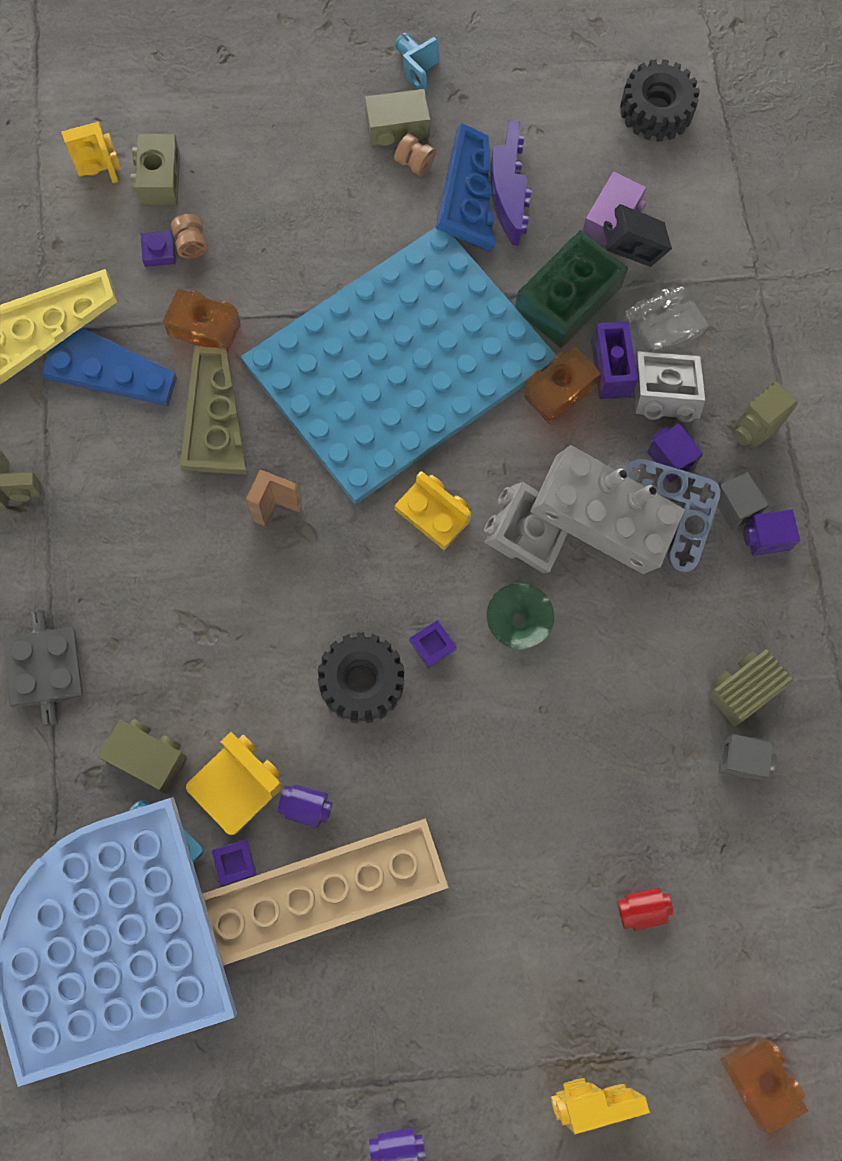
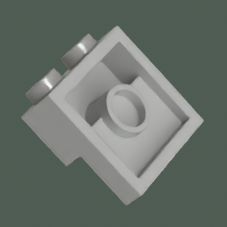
(669, 386)
(522, 533)

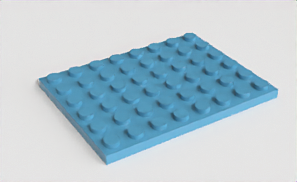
(398, 362)

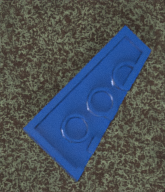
(466, 192)
(106, 367)

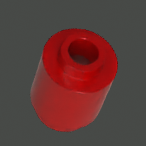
(645, 909)

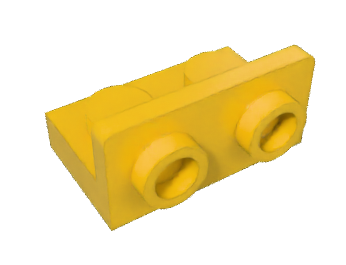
(91, 150)
(434, 510)

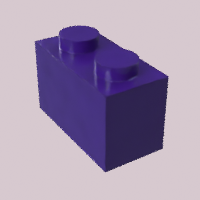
(614, 359)

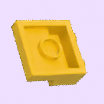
(588, 1107)

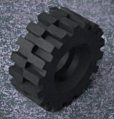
(664, 83)
(358, 652)

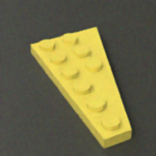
(48, 317)

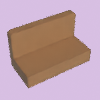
(267, 492)

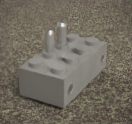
(608, 510)

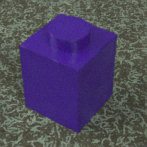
(674, 449)
(771, 532)

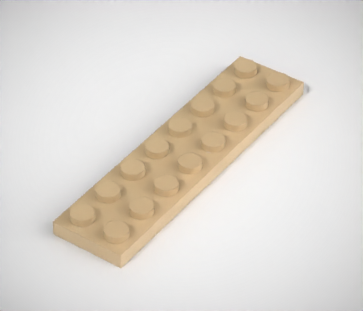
(324, 891)

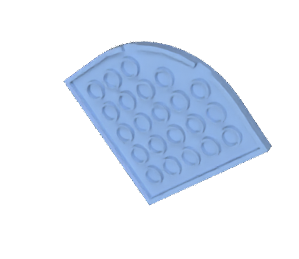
(108, 947)

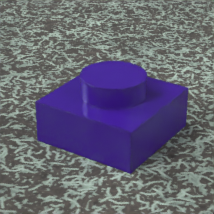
(157, 248)
(432, 644)
(234, 863)

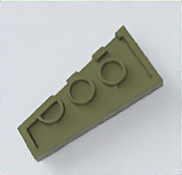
(211, 423)

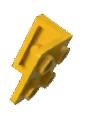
(235, 784)

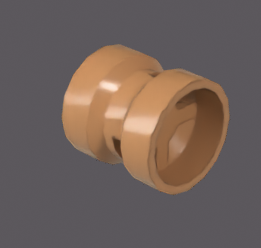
(414, 154)
(188, 231)

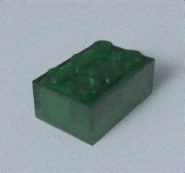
(570, 288)

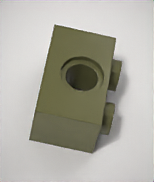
(157, 185)

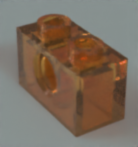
(189, 307)
(554, 400)
(782, 1101)

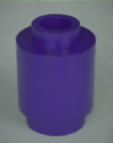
(304, 805)
(397, 1146)

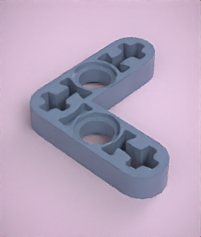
(691, 505)

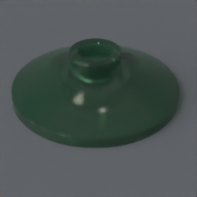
(523, 600)

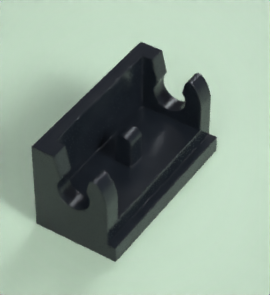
(637, 236)

